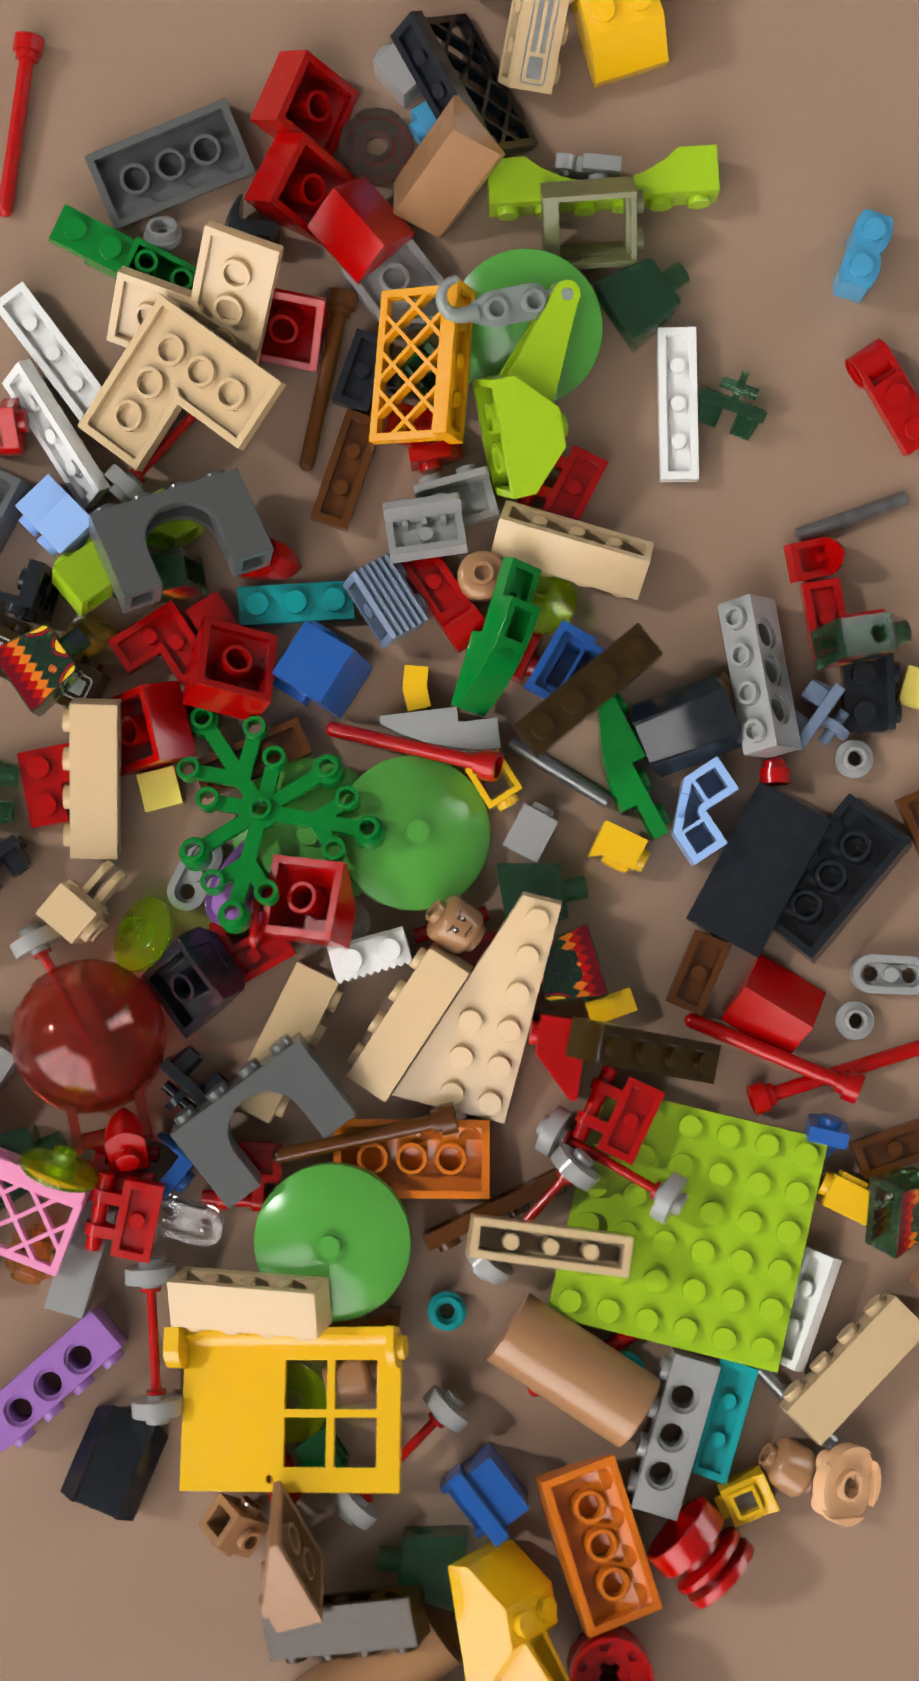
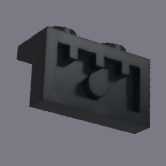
(36, 595)
(871, 695)

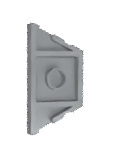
(402, 270)

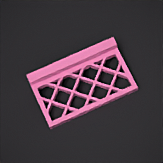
(12, 1173)

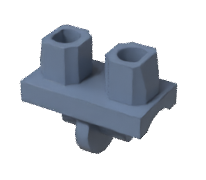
(824, 699)

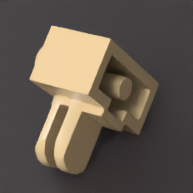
(76, 911)

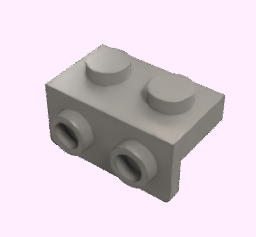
(475, 492)
(424, 527)

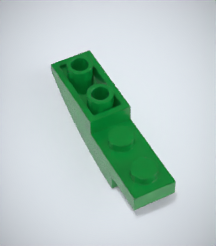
(110, 249)
(498, 649)
(618, 752)

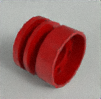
(700, 1552)
(614, 1647)

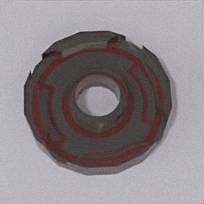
(370, 125)

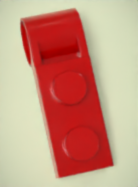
(890, 392)
(445, 600)

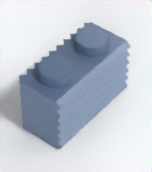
(386, 600)

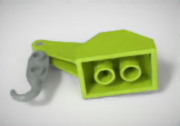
(517, 408)

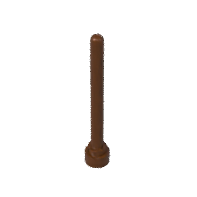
(340, 304)
(440, 1120)

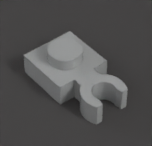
(589, 166)

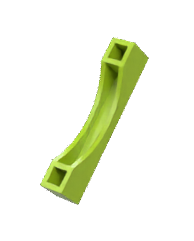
(682, 178)

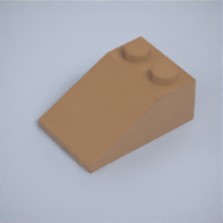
(291, 1568)

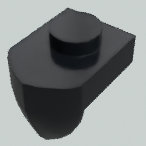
(260, 228)

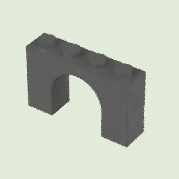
(215, 502)
(288, 1070)

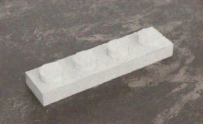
(49, 349)
(677, 404)
(57, 435)

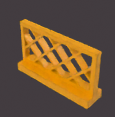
(451, 370)

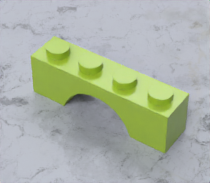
(82, 575)

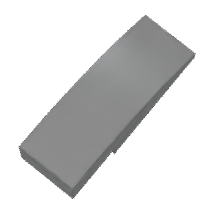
(444, 729)
(75, 1283)

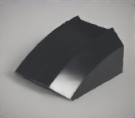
(686, 725)
(195, 979)
(114, 1463)

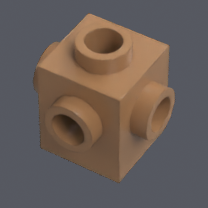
(234, 1525)

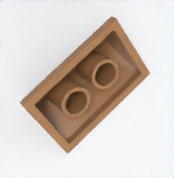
(445, 170)

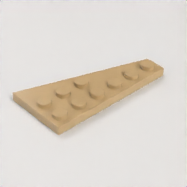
(484, 1030)

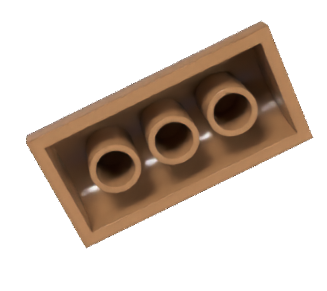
(574, 1370)
(429, 1662)

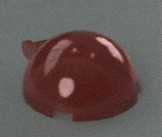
(89, 1042)

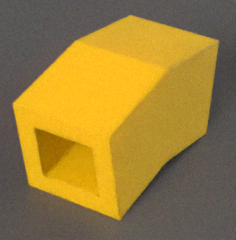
(415, 688)
(611, 1005)

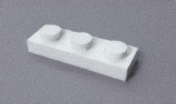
(808, 1307)

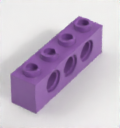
(93, 1331)

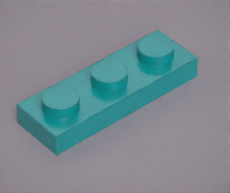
(294, 604)
(725, 1421)

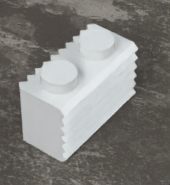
(370, 954)

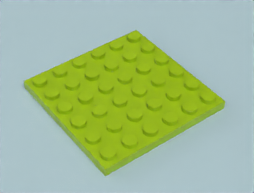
(732, 1258)

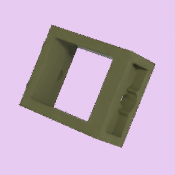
(594, 254)

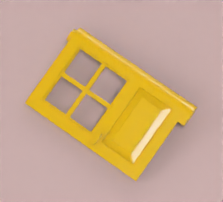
(239, 1409)

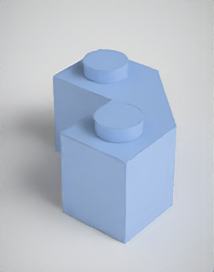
(55, 516)
(692, 825)

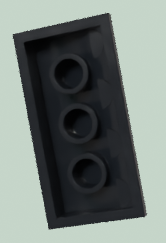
(758, 870)
(841, 877)

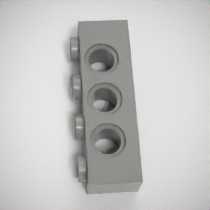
(759, 676)
(665, 1494)

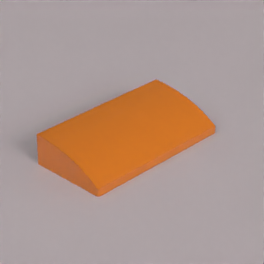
(426, 1162)
(598, 1544)

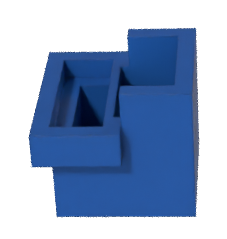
(564, 656)
(321, 669)
(487, 1493)

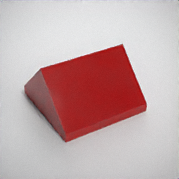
(359, 228)
(295, 330)
(774, 1005)

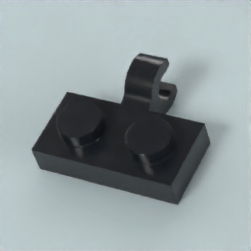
(357, 376)

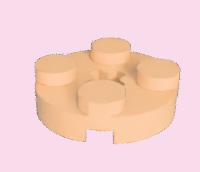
(830, 1495)

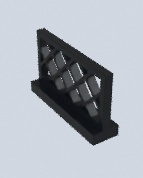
(436, 77)

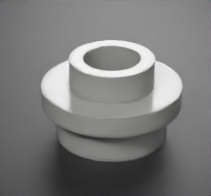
(163, 233)
(841, 759)
(842, 1020)

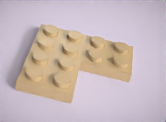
(228, 295)
(172, 367)

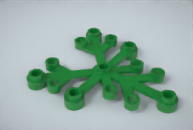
(238, 775)

